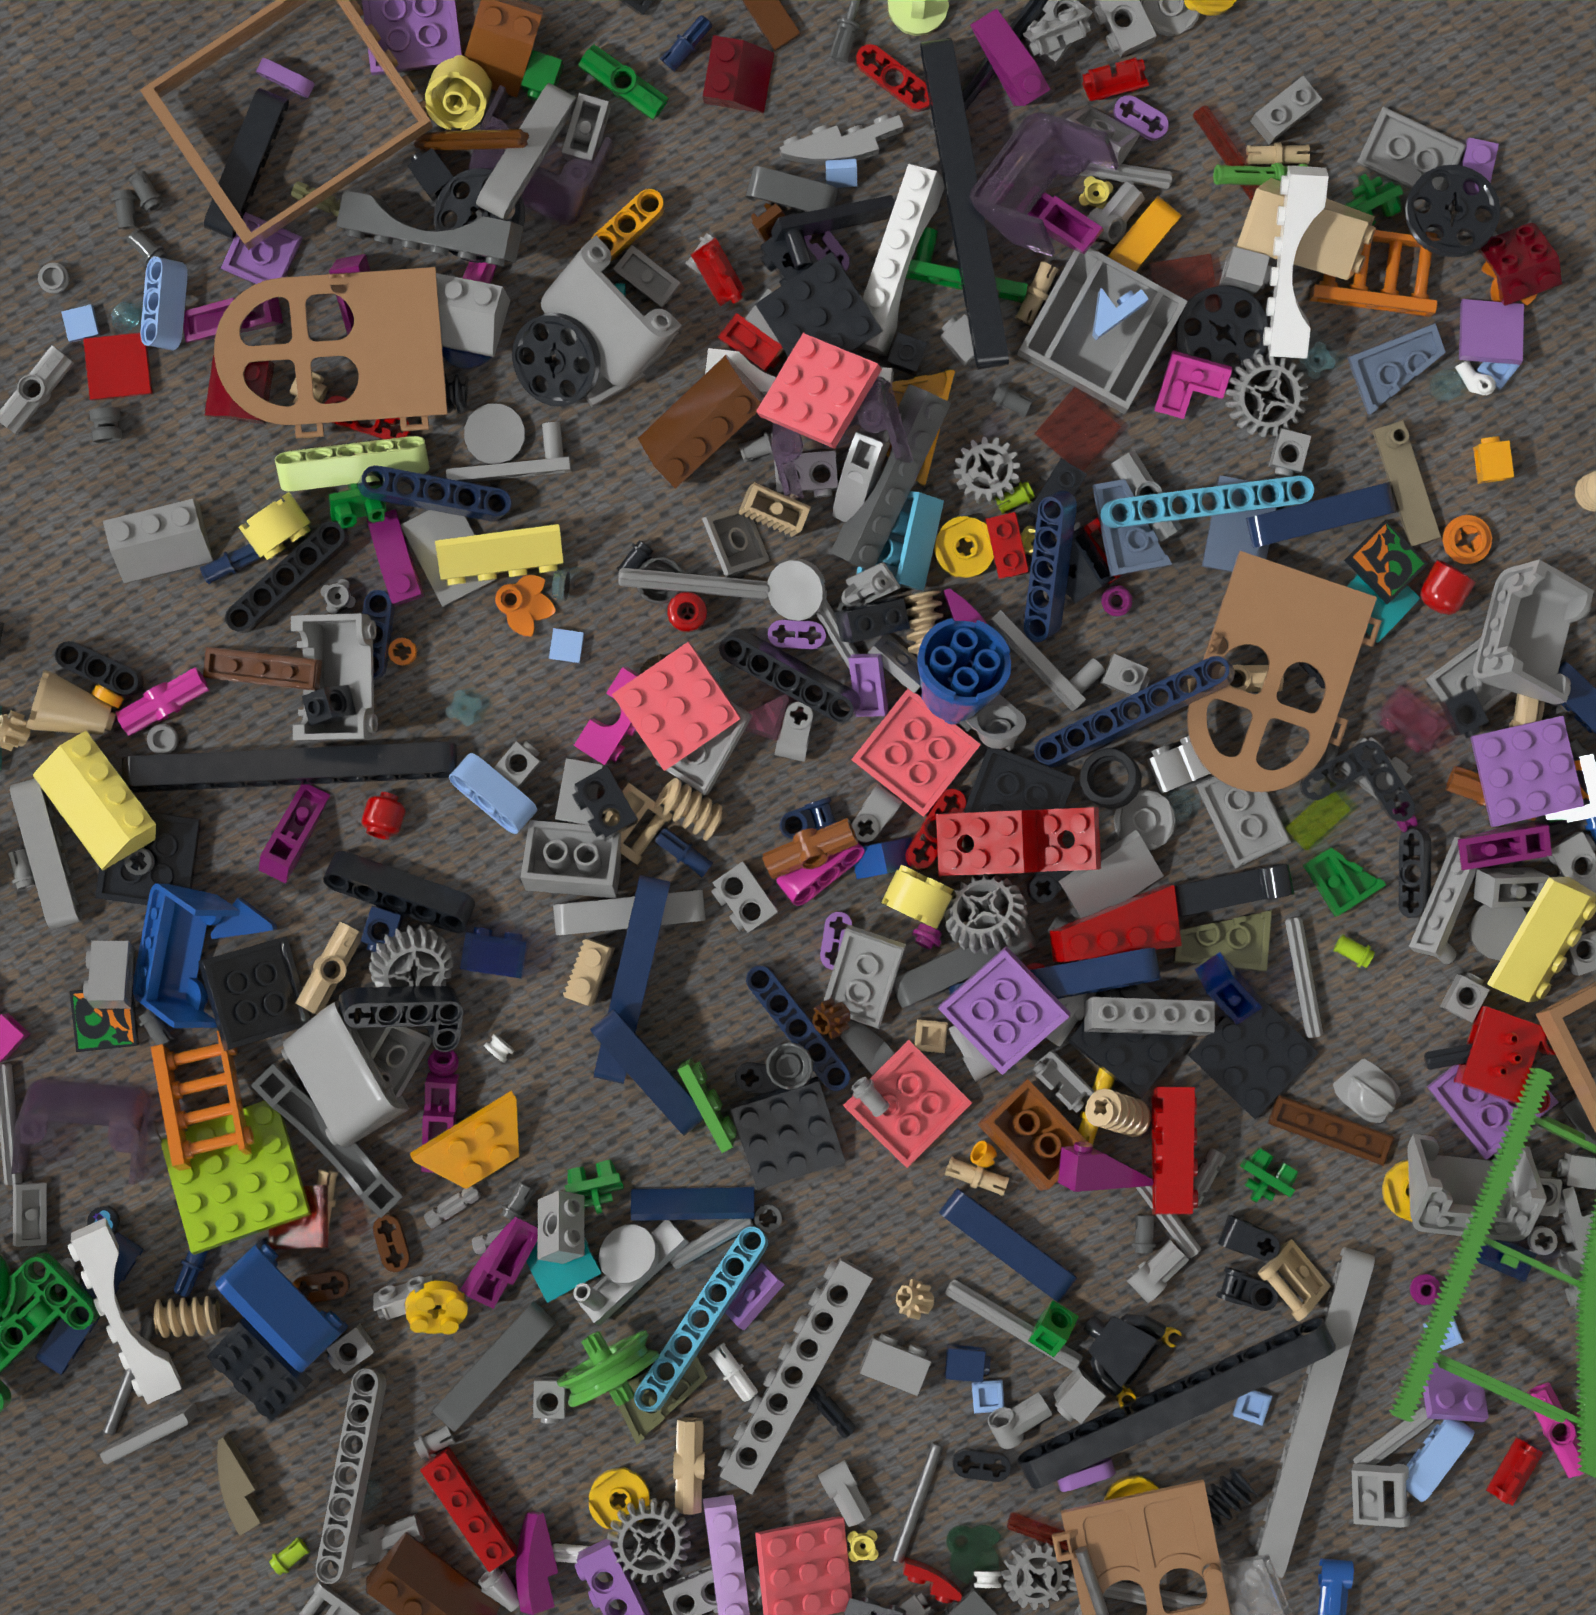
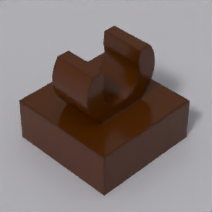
(766, 221)

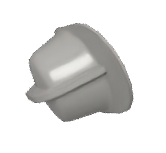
(998, 723)
(1367, 1091)

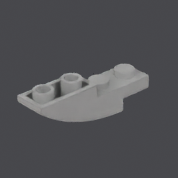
(829, 145)
(860, 472)
(1573, 1233)

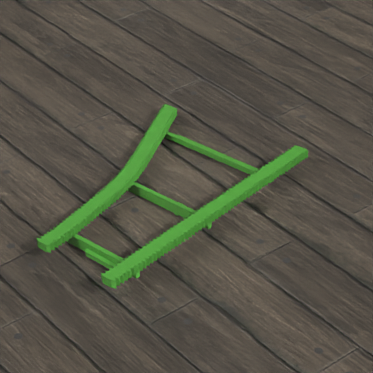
(1461, 1269)

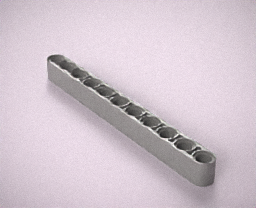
(1314, 1412)

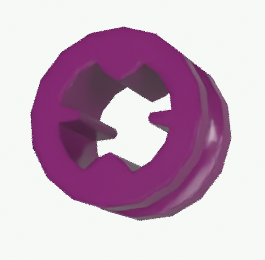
(1404, 825)

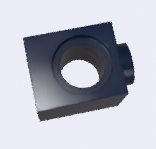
(377, 915)
(966, 1363)

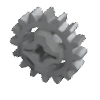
(998, 465)
(1026, 1587)

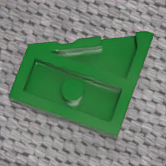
(1340, 881)

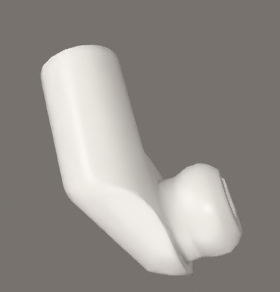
(1475, 381)

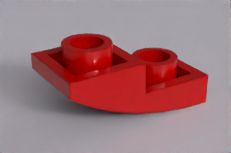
(941, 1586)

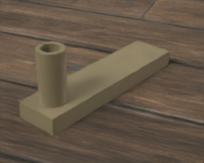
(1406, 483)

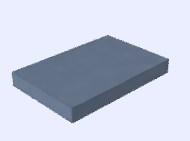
(1230, 532)

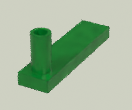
(923, 270)

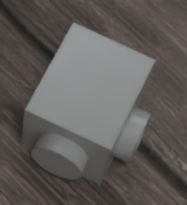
(1125, 675)

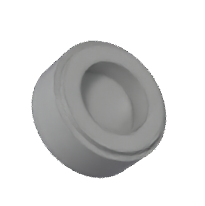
(162, 739)

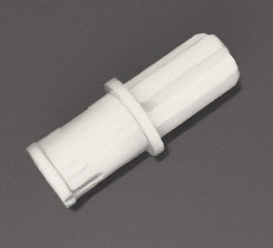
(733, 1372)

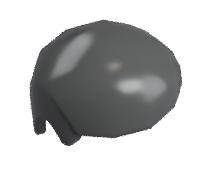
(659, 564)
(789, 1066)

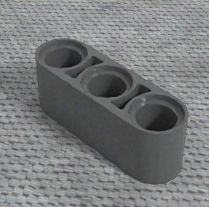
(789, 191)

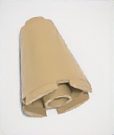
(68, 708)

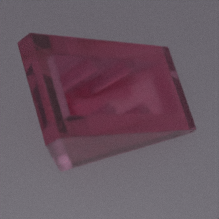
(768, 718)

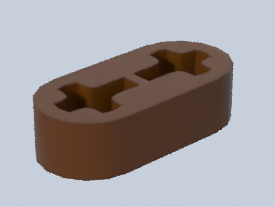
(399, 1241)
(322, 1278)

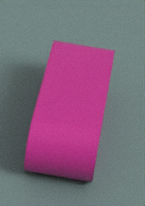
(807, 883)

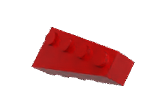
(1132, 925)
(1173, 1150)

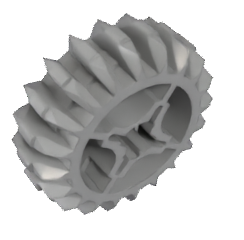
(1261, 407)
(986, 924)
(411, 959)
(668, 1559)

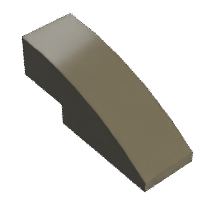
(236, 1485)

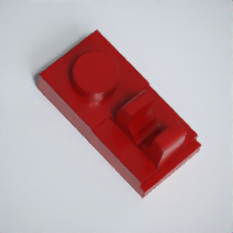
(751, 343)

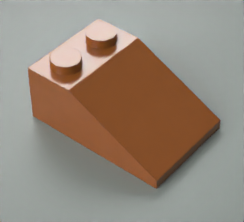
(504, 40)

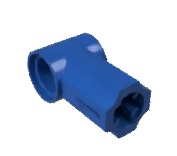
(1334, 1586)

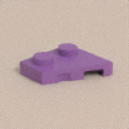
(1454, 1397)

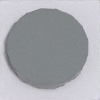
(1169, 16)
(494, 434)
(796, 589)
(1148, 815)
(1494, 929)
(628, 1255)

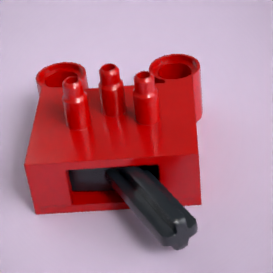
(1495, 1055)

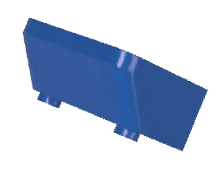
(170, 954)
(278, 1307)

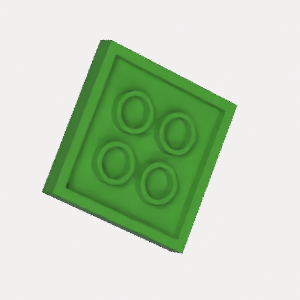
(708, 1104)

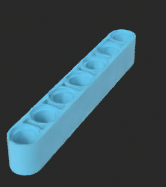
(1221, 498)
(687, 1326)

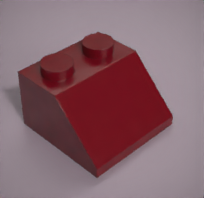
(737, 75)
(221, 405)

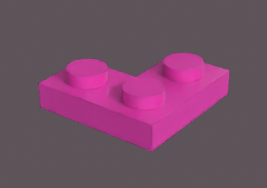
(1186, 375)

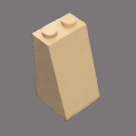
(1328, 245)

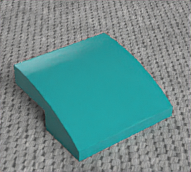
(1390, 613)
(558, 1278)

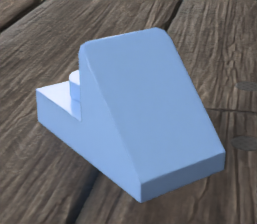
(1109, 316)

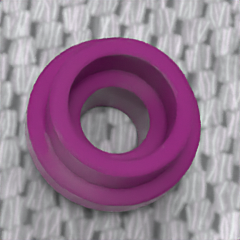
(1126, 601)
(927, 936)
(438, 1057)
(1418, 1282)

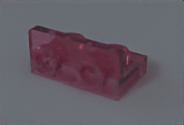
(1411, 719)

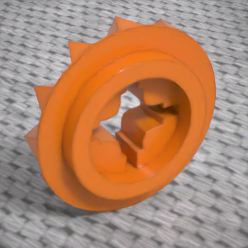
(1469, 525)

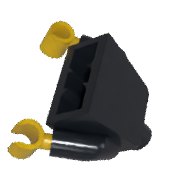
(1124, 1350)

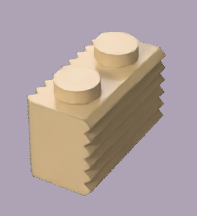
(774, 509)
(589, 972)

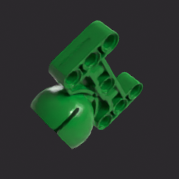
(40, 1312)

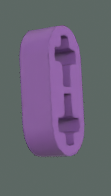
(285, 77)
(1144, 111)
(831, 245)
(795, 642)
(828, 936)
(1089, 1475)

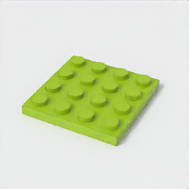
(238, 1193)

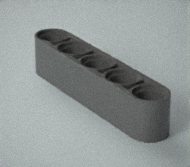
(952, 969)
(493, 1366)

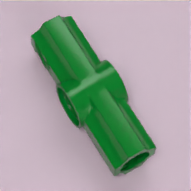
(608, 70)

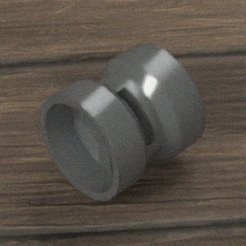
(106, 424)

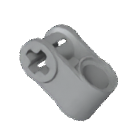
(794, 737)
(877, 810)

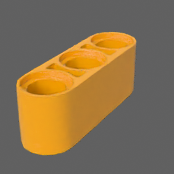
(634, 212)
(1145, 234)

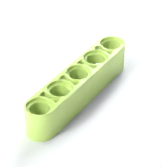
(347, 462)

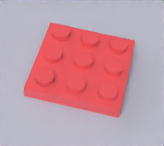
(819, 390)
(676, 706)
(915, 753)
(920, 1104)
(804, 1568)

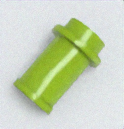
(1022, 494)
(1354, 951)
(289, 1556)

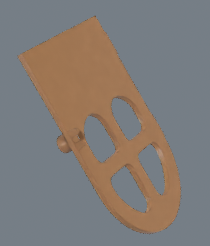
(391, 343)
(1292, 621)
(1143, 1540)

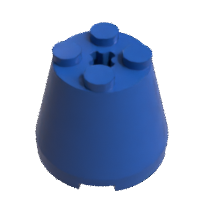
(962, 668)

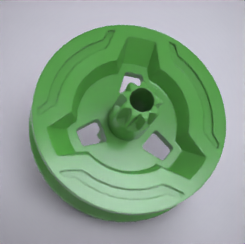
(608, 1368)

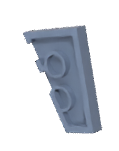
(1392, 364)
(1127, 547)

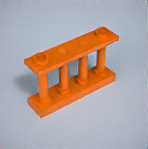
(1389, 297)
(177, 1121)

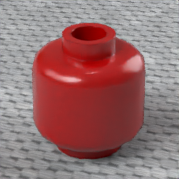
(678, 604)
(383, 816)

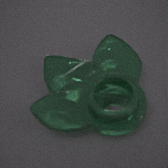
(975, 1553)

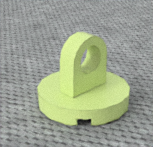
(918, 16)

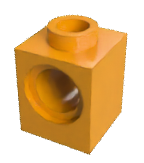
(1493, 460)

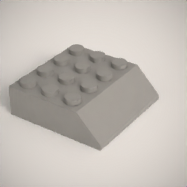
(1120, 359)

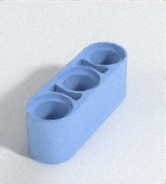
(163, 303)
(493, 793)
(1437, 1457)

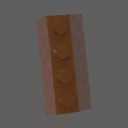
(701, 421)
(422, 1583)

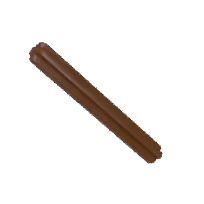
(473, 140)

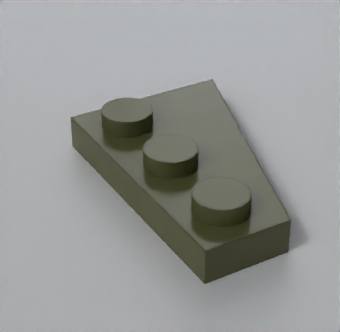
(1241, 941)
(642, 1422)

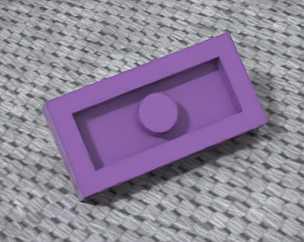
(1481, 157)
(869, 683)
(754, 1296)

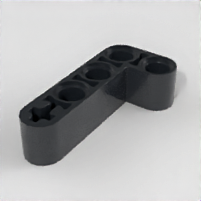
(1234, 889)
(364, 1005)

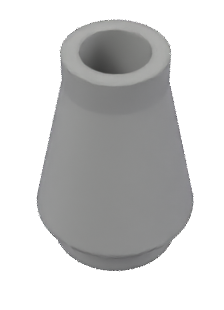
(500, 1588)

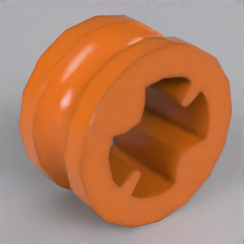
(397, 659)

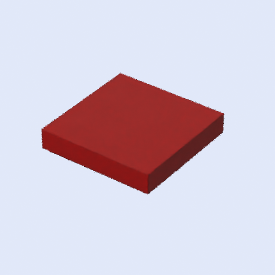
(117, 366)

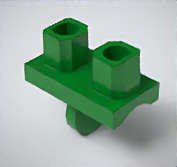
(1386, 196)
(351, 504)
(607, 1181)
(1281, 1181)

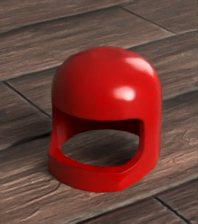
(1446, 588)

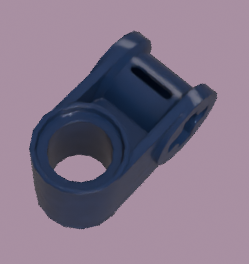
(810, 816)

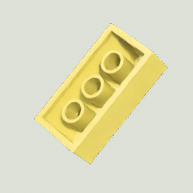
(499, 553)
(95, 801)
(1544, 939)

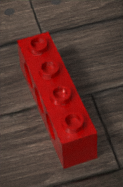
(468, 1509)

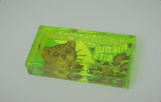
(1317, 820)

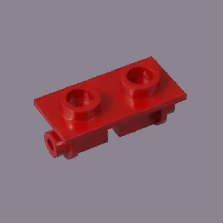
(1101, 84)
(718, 273)
(1007, 545)
(1514, 1471)

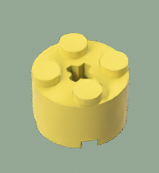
(458, 93)
(276, 525)
(918, 896)

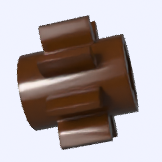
(831, 1018)

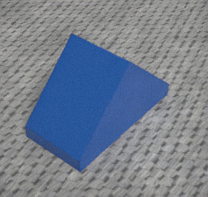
(882, 858)
(248, 922)

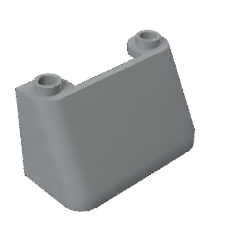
(623, 335)
(1529, 631)
(346, 654)
(341, 1077)
(1447, 1186)

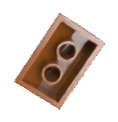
(1030, 1133)

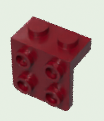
(1522, 263)

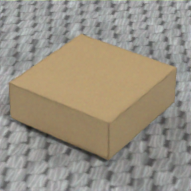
(931, 1035)

